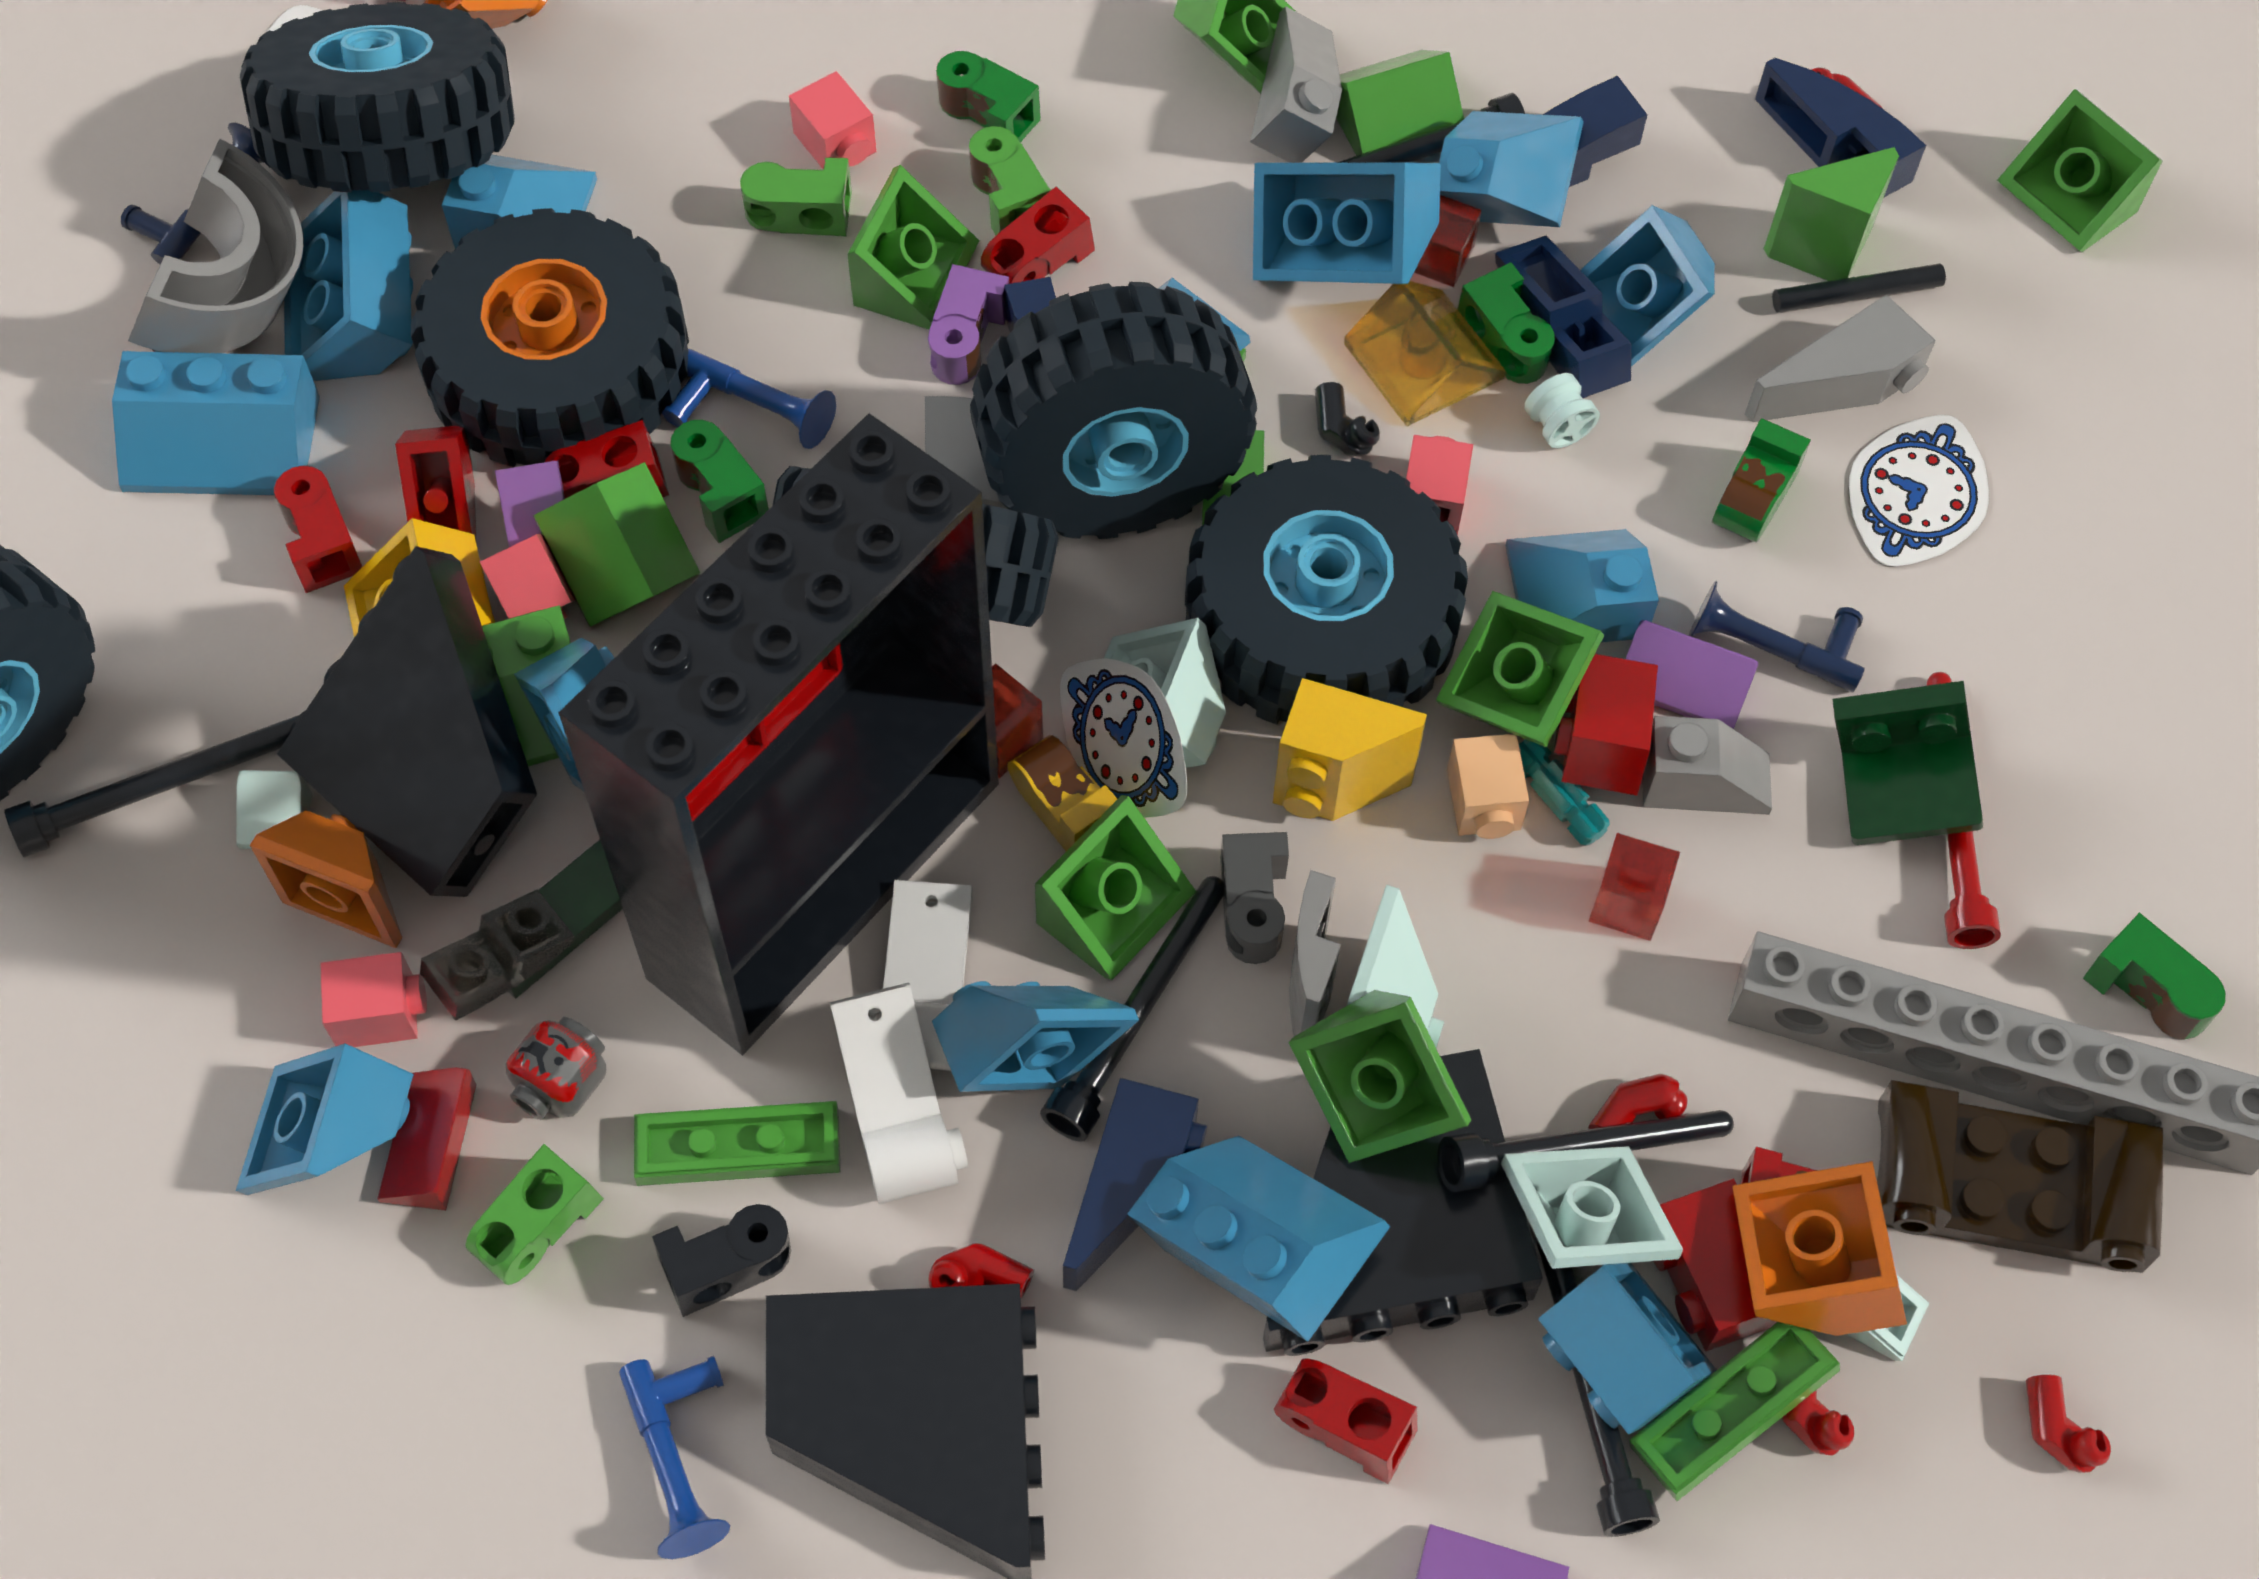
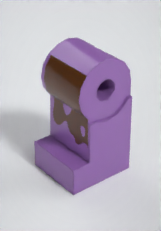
(960, 321)

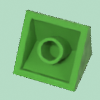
(1398, 99)
(2082, 172)
(1829, 214)
(906, 252)
(616, 544)
(1111, 890)
(1378, 1076)

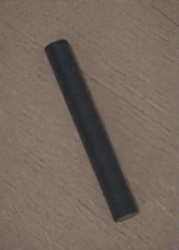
(1858, 287)

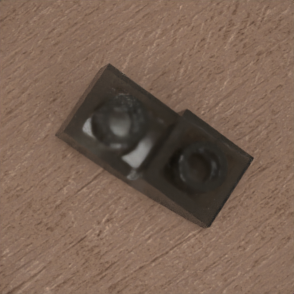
(503, 953)

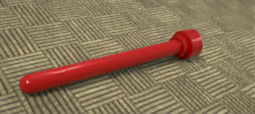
(1971, 917)

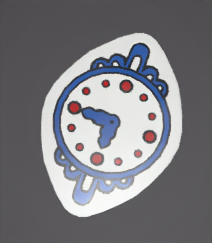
(1918, 490)
(1124, 734)

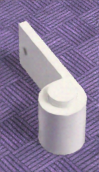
(929, 951)
(895, 1095)

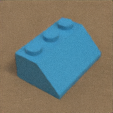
(1343, 220)
(351, 287)
(211, 421)
(1259, 1230)

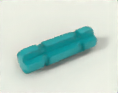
(1563, 798)

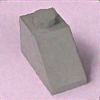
(1705, 768)

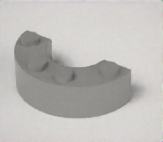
(239, 295)

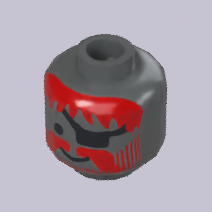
(556, 1068)

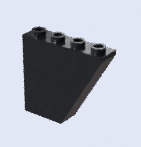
(418, 732)
(1442, 1246)
(915, 1409)

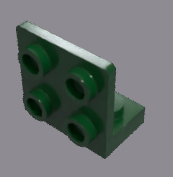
(1908, 763)

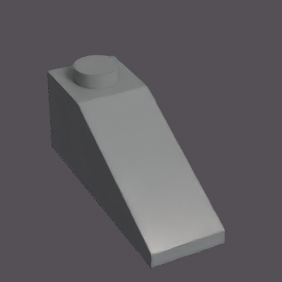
(1298, 89)
(1848, 366)

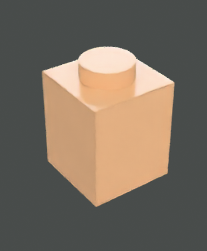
(1487, 785)

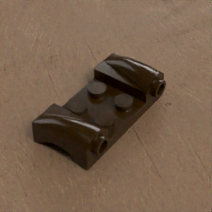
(2020, 1179)

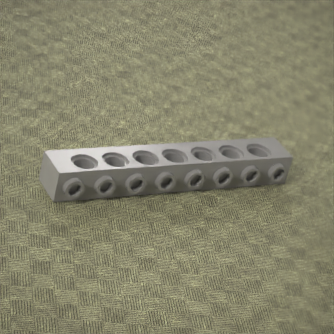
(1997, 1049)

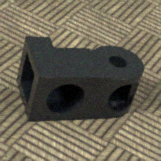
(725, 1259)

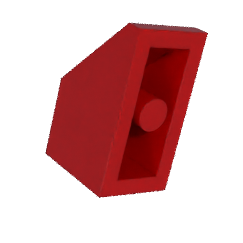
(438, 477)

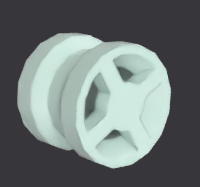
(1562, 410)

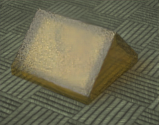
(1421, 351)

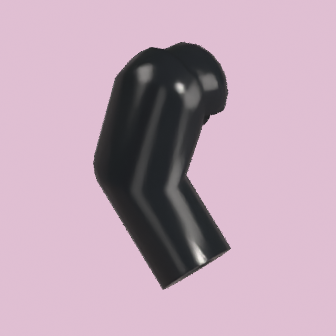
(1337, 428)

